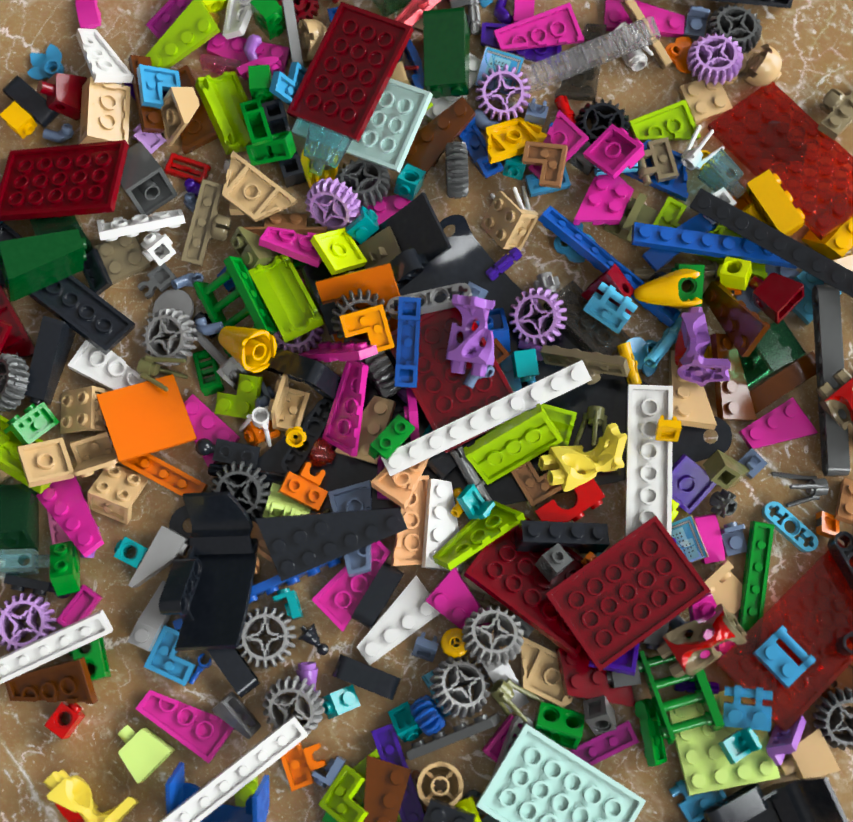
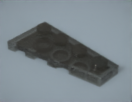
(584, 85)

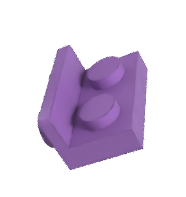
(785, 742)

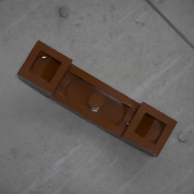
(783, 382)

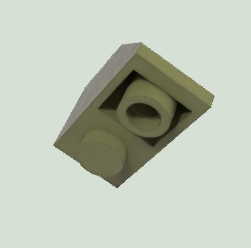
(247, 247)
(724, 470)

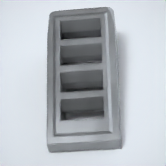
(236, 715)

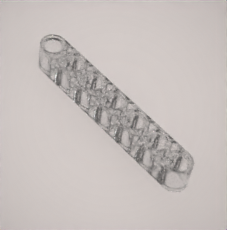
(591, 54)

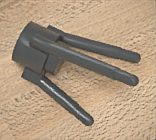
(814, 486)

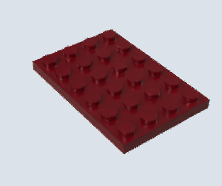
(350, 70)
(62, 180)
(438, 390)
(520, 586)
(627, 593)

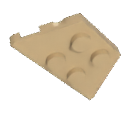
(253, 191)
(542, 673)

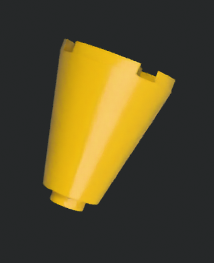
(248, 346)

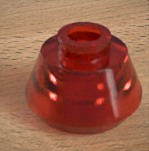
(321, 453)

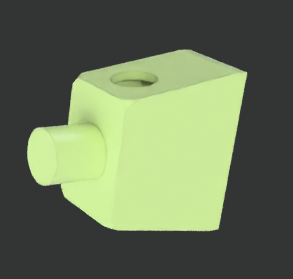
(143, 752)

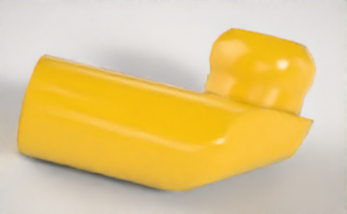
(457, 509)

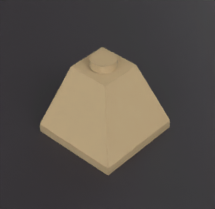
(177, 111)

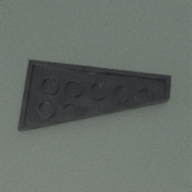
(316, 538)

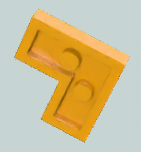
(372, 321)

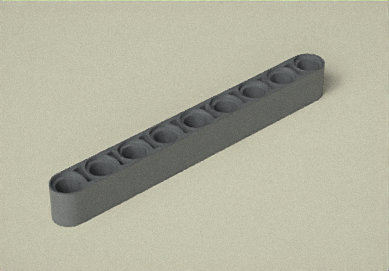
(829, 360)

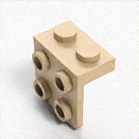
(288, 406)
(93, 453)

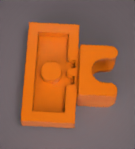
(304, 487)
(299, 764)

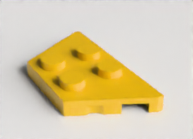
(509, 138)

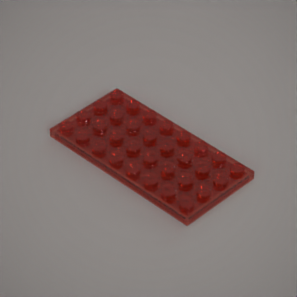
(778, 135)
(815, 616)

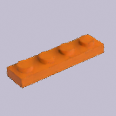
(165, 475)

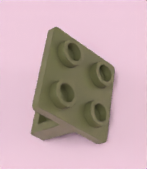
(635, 212)

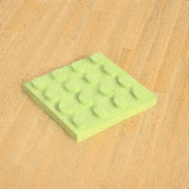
(703, 760)

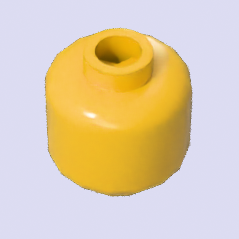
(449, 648)

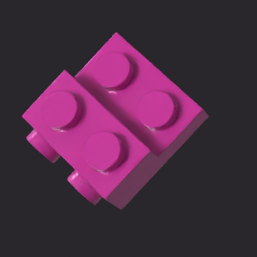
(614, 151)

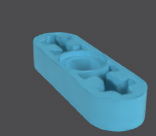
(799, 526)

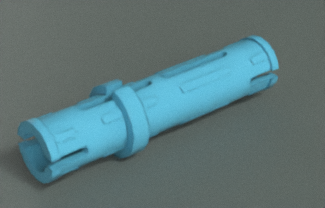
(663, 345)

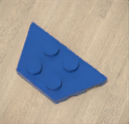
(673, 187)

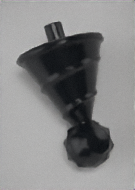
(310, 636)

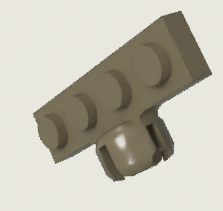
(839, 110)
(205, 223)
(594, 361)

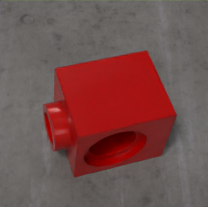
(56, 723)

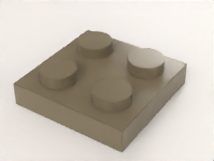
(122, 257)

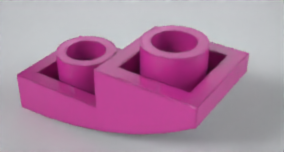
(523, 9)
(88, 14)
(274, 63)
(712, 538)

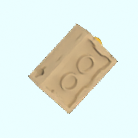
(104, 112)

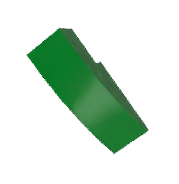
(256, 122)

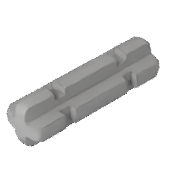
(474, 15)

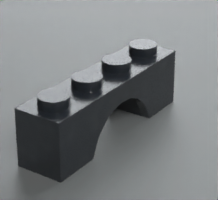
(278, 122)
(539, 535)

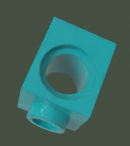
(409, 182)
(525, 364)
(122, 548)

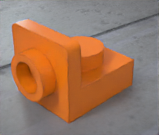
(255, 435)

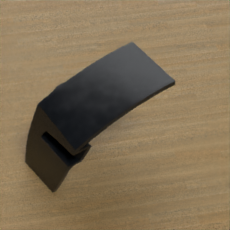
(419, 240)
(217, 575)
(781, 802)

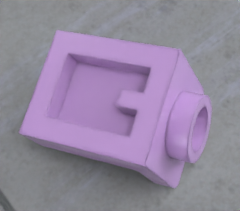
(150, 140)

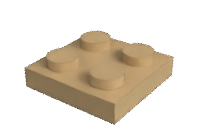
(705, 100)
(45, 462)

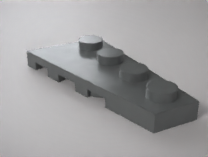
(460, 732)

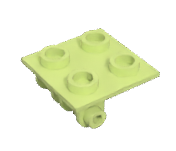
(281, 505)

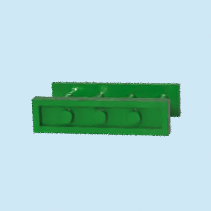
(245, 288)
(702, 694)

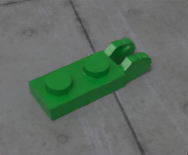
(649, 729)

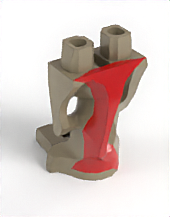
(838, 398)
(687, 651)

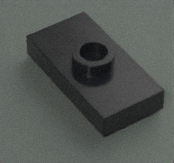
(96, 272)

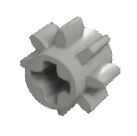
(547, 281)

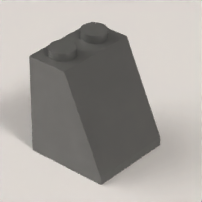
(145, 181)

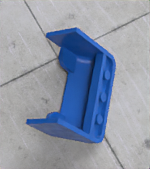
(256, 805)

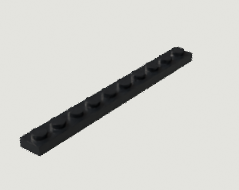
(774, 241)

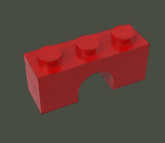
(587, 496)

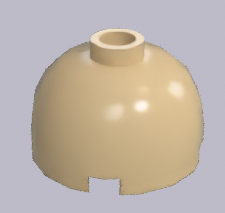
(310, 34)
(763, 67)
(441, 782)

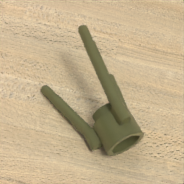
(148, 367)
(595, 416)
(503, 693)

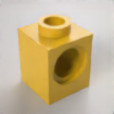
(18, 120)

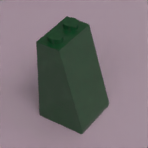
(446, 52)
(40, 261)

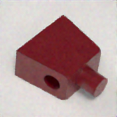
(63, 94)
(614, 277)
(776, 295)

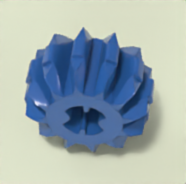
(427, 715)

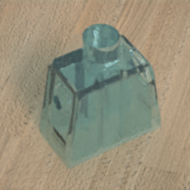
(324, 147)
(722, 172)
(12, 562)

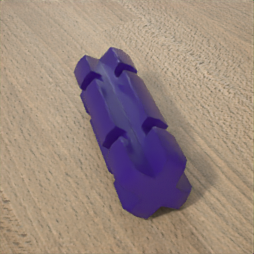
(503, 264)
(690, 687)

